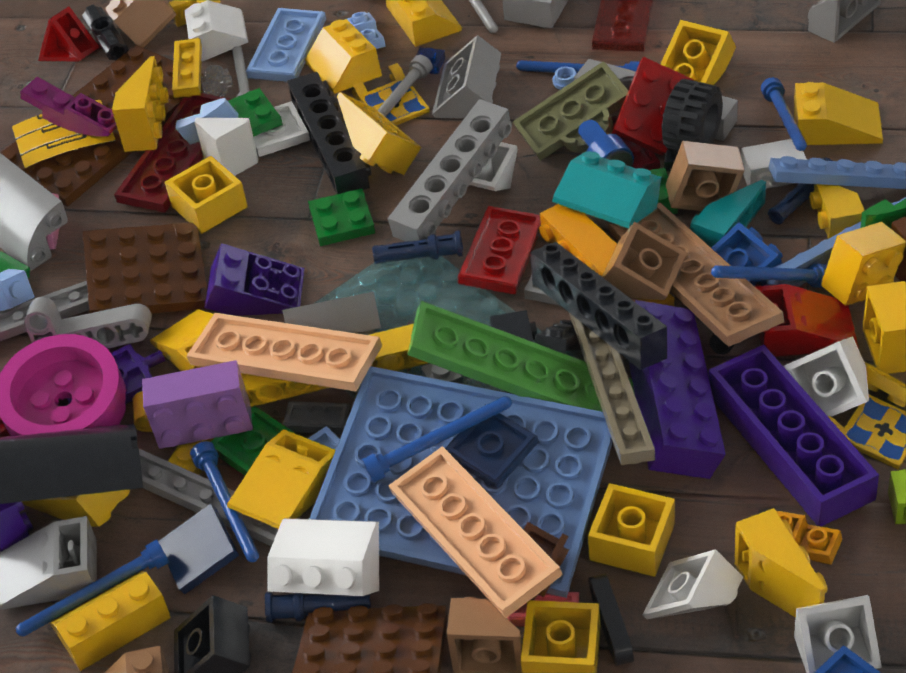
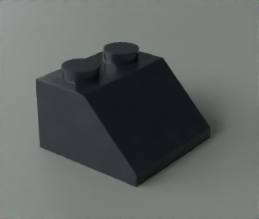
(213, 639)

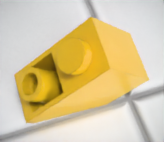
(836, 208)

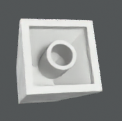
(694, 585)

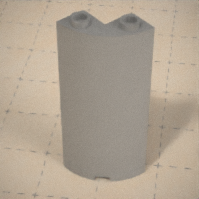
(27, 215)

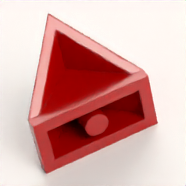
(66, 39)

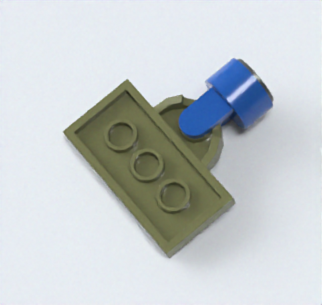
(579, 118)

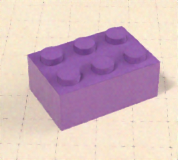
(197, 404)

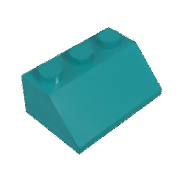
(608, 189)

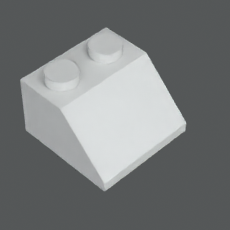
(217, 26)
(833, 377)

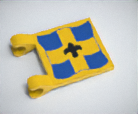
(407, 108)
(878, 431)

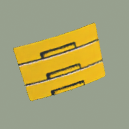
(42, 139)

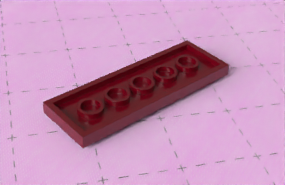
(146, 181)

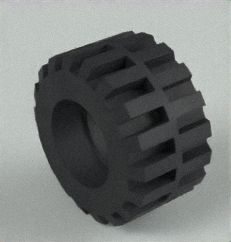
(691, 114)

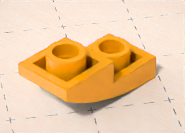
(818, 541)

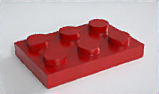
(645, 105)

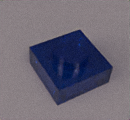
(436, 57)

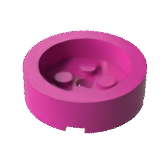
(61, 369)

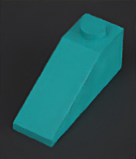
(726, 212)

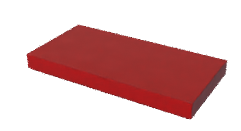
(500, 250)

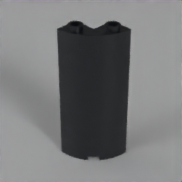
(69, 463)

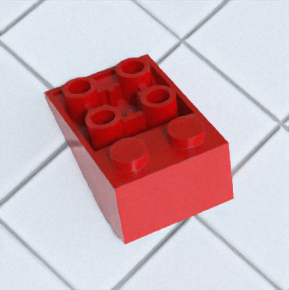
(809, 321)

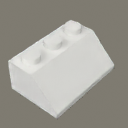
(325, 557)

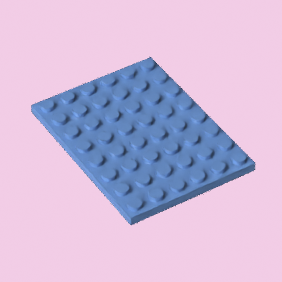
(549, 488)

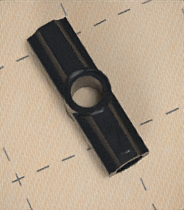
(104, 32)

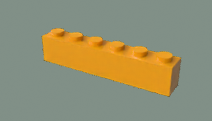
(582, 239)

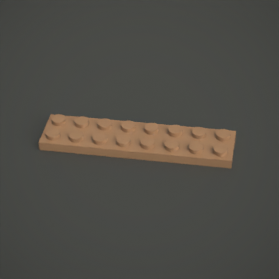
(726, 306)

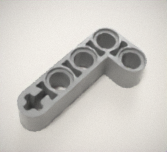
(127, 323)

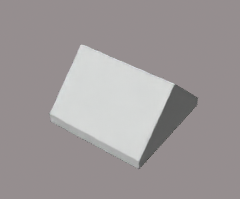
(228, 142)
(498, 170)
(830, 625)

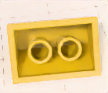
(423, 19)
(343, 56)
(111, 619)

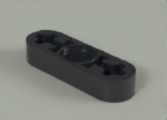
(611, 620)

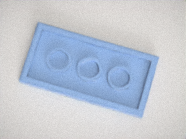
(286, 44)

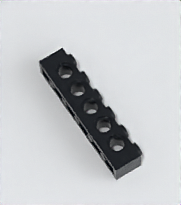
(329, 133)
(599, 305)

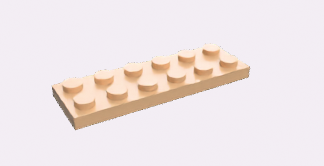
(286, 351)
(475, 532)

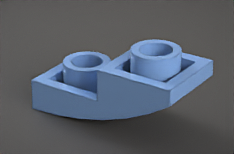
(367, 27)
(216, 109)

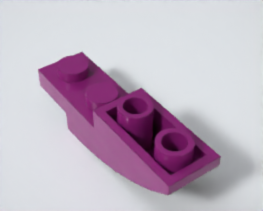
(69, 112)

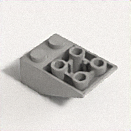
(48, 564)

